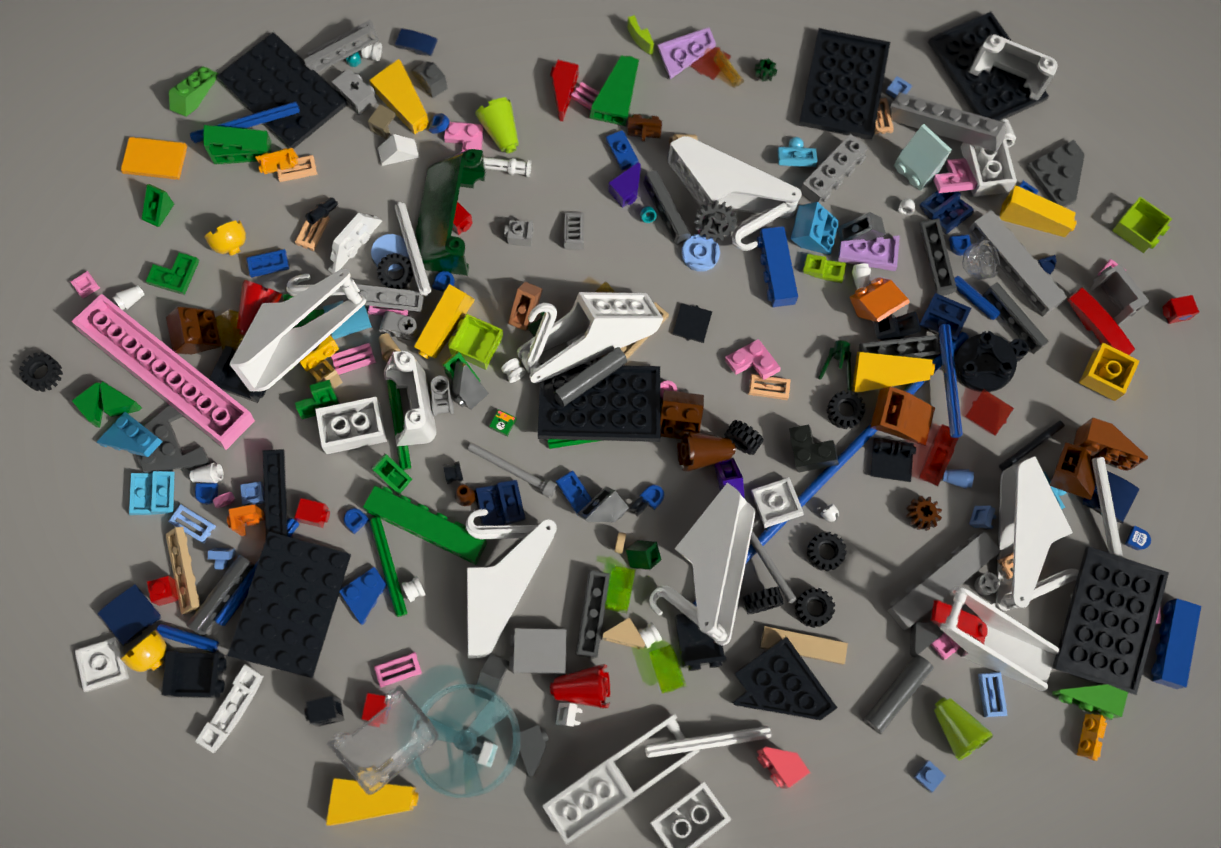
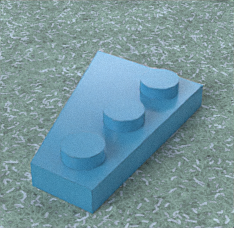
(130, 436)

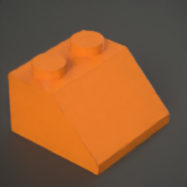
(878, 300)

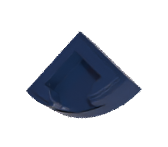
(1048, 263)

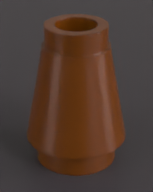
(466, 499)

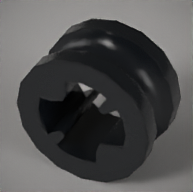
(639, 506)

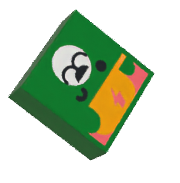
(502, 422)

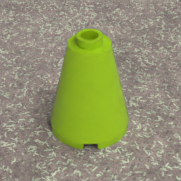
(499, 123)
(960, 728)

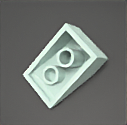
(922, 158)

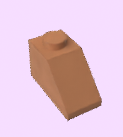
(525, 300)

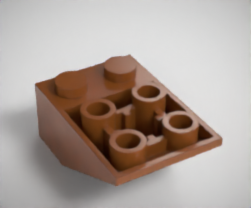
(902, 415)
(1107, 441)

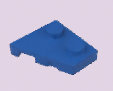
(363, 593)

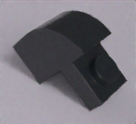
(897, 327)

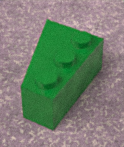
(235, 145)

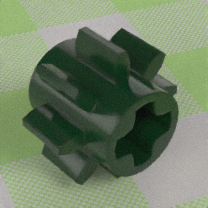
(765, 69)

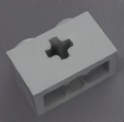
(355, 91)

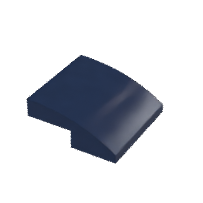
(948, 208)
(945, 311)
(1122, 494)
(501, 502)
(129, 615)

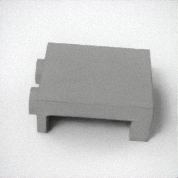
(1121, 291)
(538, 651)

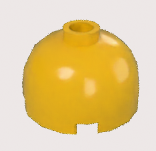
(227, 238)
(146, 653)

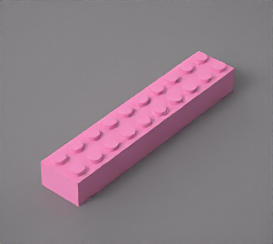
(163, 371)

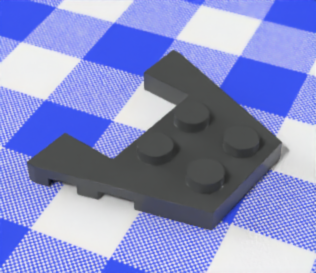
(168, 453)

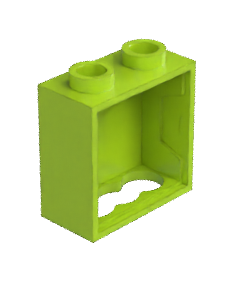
(1142, 225)
(476, 341)

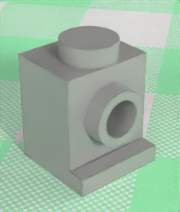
(521, 238)

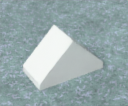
(397, 149)

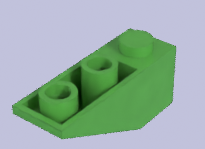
(190, 92)
(1101, 698)

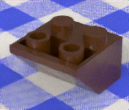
(192, 330)
(680, 413)
(1074, 472)

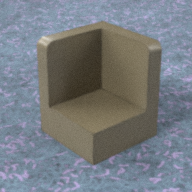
(380, 121)

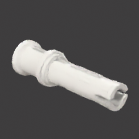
(511, 166)

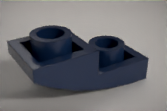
(416, 41)

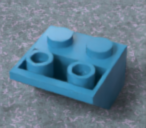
(814, 228)

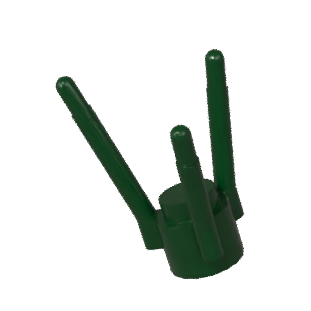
(841, 353)

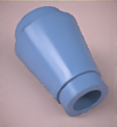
(959, 477)

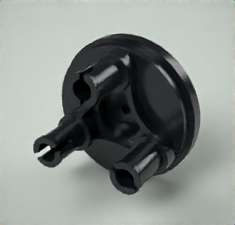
(985, 362)

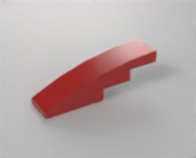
(1098, 320)

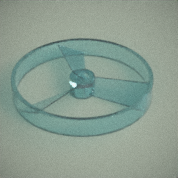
(466, 741)

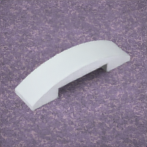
(231, 710)

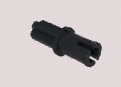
(321, 210)

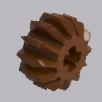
(930, 510)

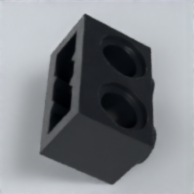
(324, 711)

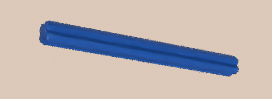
(253, 119)
(950, 381)
(243, 589)

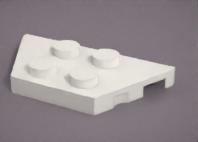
(351, 238)

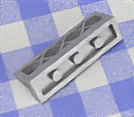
(341, 47)
(391, 298)

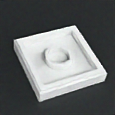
(777, 502)
(101, 664)

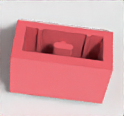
(784, 766)

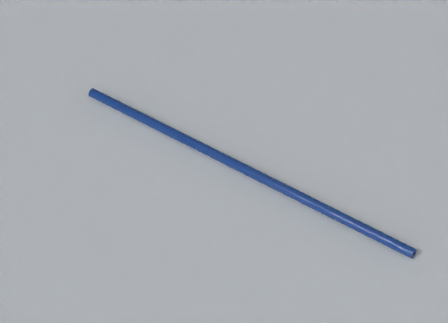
(815, 486)

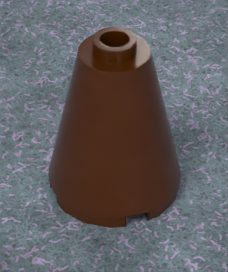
(703, 450)

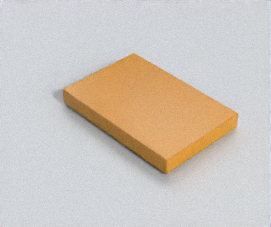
(154, 158)

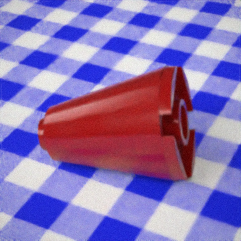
(250, 302)
(583, 687)

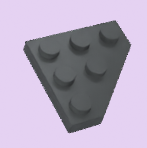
(1059, 173)

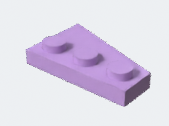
(685, 50)
(877, 253)

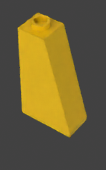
(398, 93)
(1036, 212)
(443, 321)
(885, 370)
(352, 803)

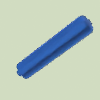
(976, 298)
(187, 638)

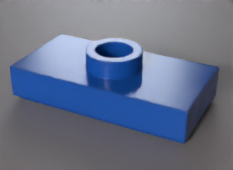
(622, 150)
(267, 263)
(574, 491)

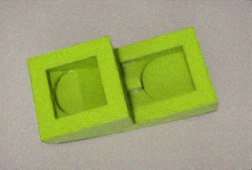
(641, 37)
(824, 269)

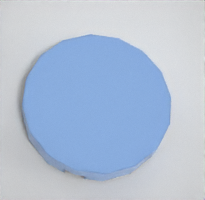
(387, 245)
(700, 253)

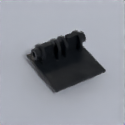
(892, 459)

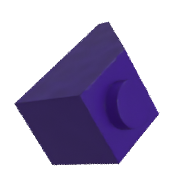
(625, 186)
(728, 472)

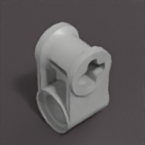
(396, 326)
(441, 399)

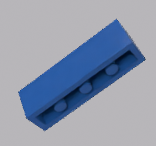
(777, 266)
(1176, 643)

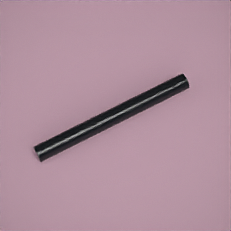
(1032, 445)

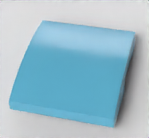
(357, 322)
(151, 493)

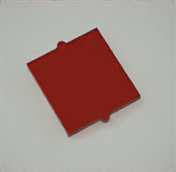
(706, 64)
(989, 412)

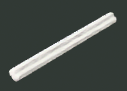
(412, 249)
(1106, 506)
(708, 741)

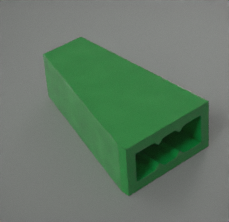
(616, 93)

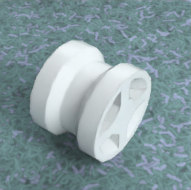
(372, 51)
(513, 370)
(991, 582)
(413, 589)
(650, 635)

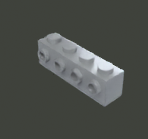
(834, 169)

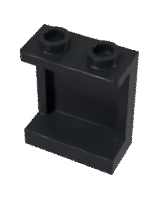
(229, 381)
(696, 646)
(193, 675)

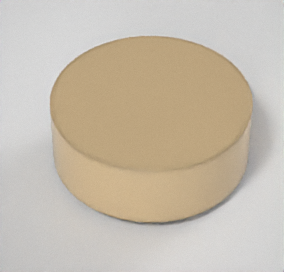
(620, 542)

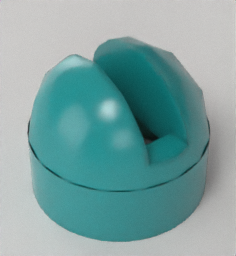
(355, 60)
(651, 218)

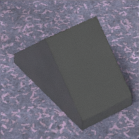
(922, 636)
(491, 676)

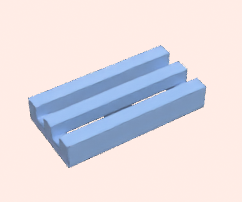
(206, 533)
(984, 694)

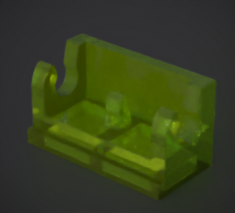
(620, 589)
(667, 669)

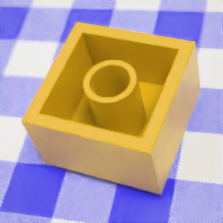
(1109, 371)

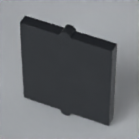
(692, 323)

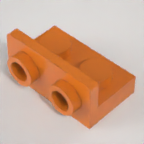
(241, 515)

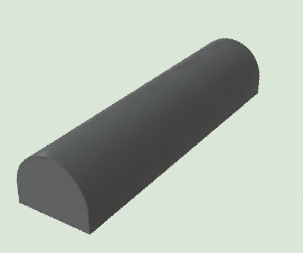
(666, 207)
(938, 257)
(1016, 318)
(907, 347)
(590, 377)
(219, 596)
(592, 614)
(898, 693)

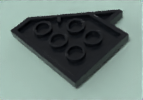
(783, 684)

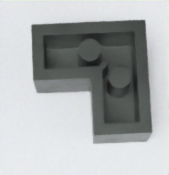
(809, 454)

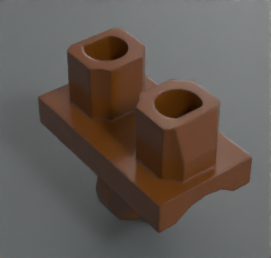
(644, 127)

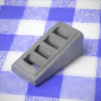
(574, 243)

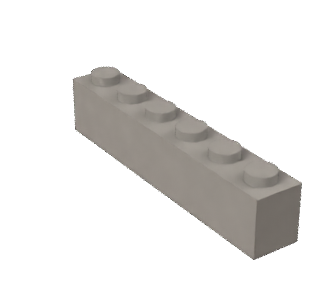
(948, 121)
(1019, 264)
(942, 581)

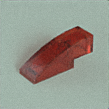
(938, 456)

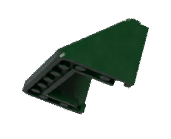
(438, 209)

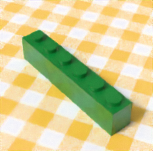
(424, 524)

